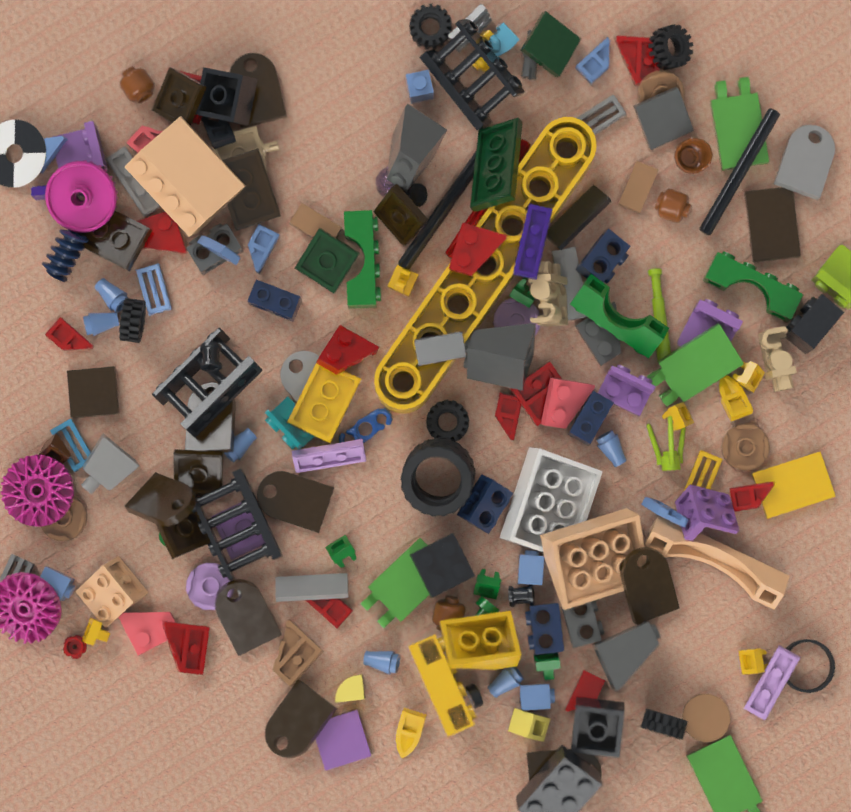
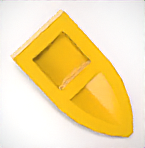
(734, 399)
(409, 731)

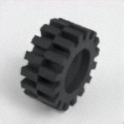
(423, 14)
(680, 43)
(132, 320)
(447, 407)
(664, 724)

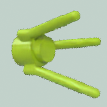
(670, 459)

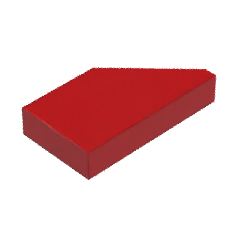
(67, 337)
(508, 413)
(750, 496)
(332, 609)
(587, 687)

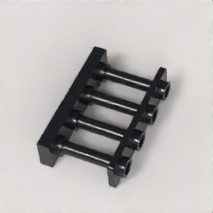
(450, 78)
(219, 398)
(258, 527)

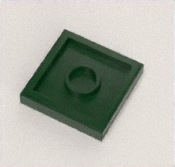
(550, 44)
(327, 260)

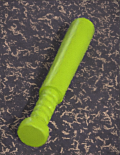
(659, 311)

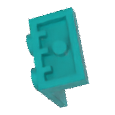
(278, 421)

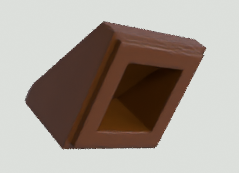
(55, 449)

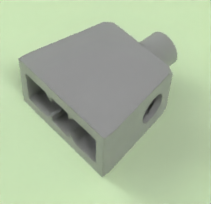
(107, 465)

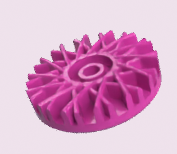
(63, 199)
(54, 498)
(28, 607)

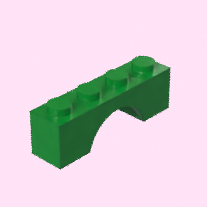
(362, 289)
(780, 298)
(641, 334)

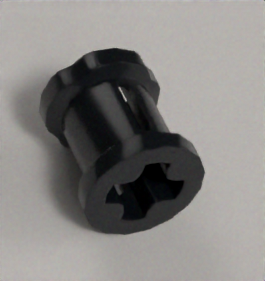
(211, 356)
(521, 595)

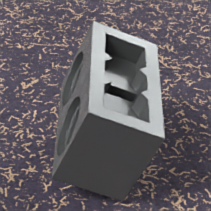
(213, 260)
(575, 622)

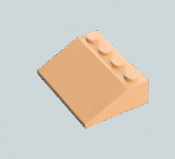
(185, 176)
(589, 556)

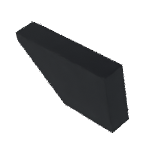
(219, 132)

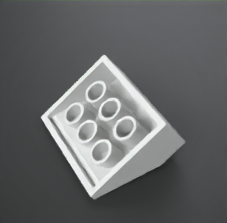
(548, 497)

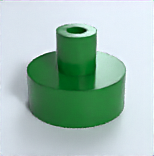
(485, 607)

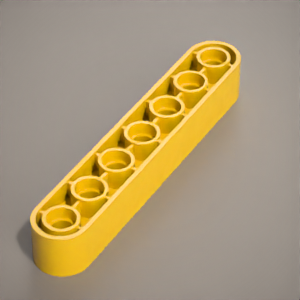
(482, 290)

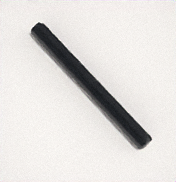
(739, 171)
(438, 215)

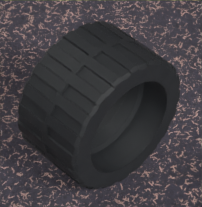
(429, 503)

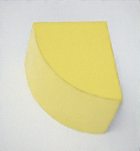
(351, 689)
(529, 725)

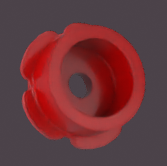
(70, 651)

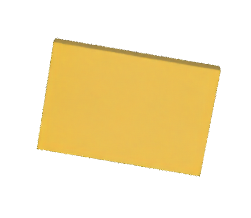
(324, 402)
(796, 484)

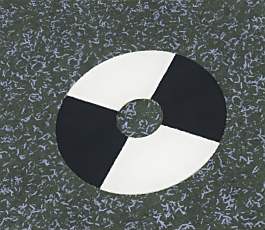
(33, 157)

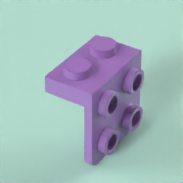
(704, 317)

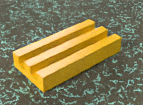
(710, 457)

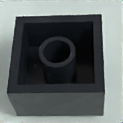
(227, 96)
(815, 322)
(442, 565)
(598, 727)

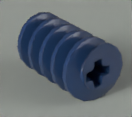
(65, 254)

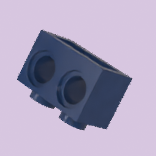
(601, 256)
(274, 300)
(590, 418)
(483, 502)
(552, 628)

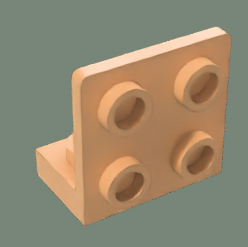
(111, 591)

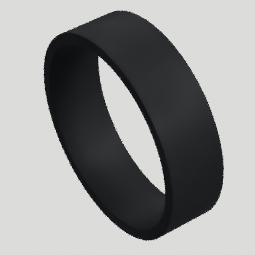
(831, 671)

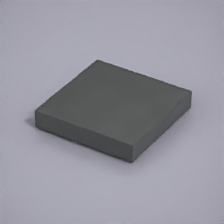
(663, 118)

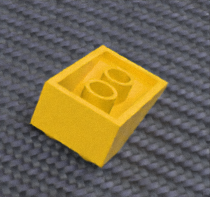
(481, 641)

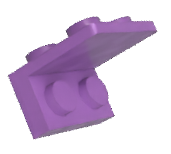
(81, 146)
(626, 390)
(706, 509)

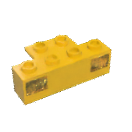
(441, 685)

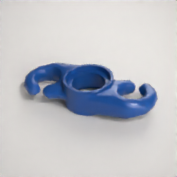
(372, 419)

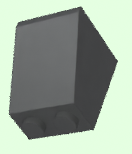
(413, 147)
(501, 355)
(626, 652)

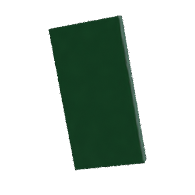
(496, 164)

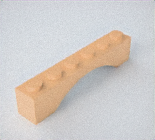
(758, 579)

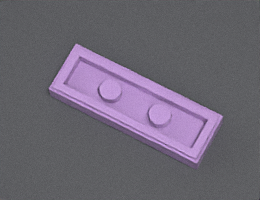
(329, 456)
(772, 682)

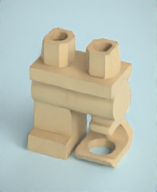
(552, 293)
(776, 360)

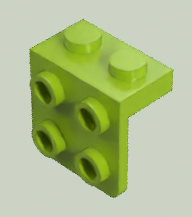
(835, 277)

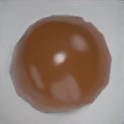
(693, 155)

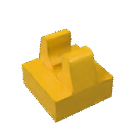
(403, 280)
(751, 376)
(680, 416)
(93, 631)
(752, 661)

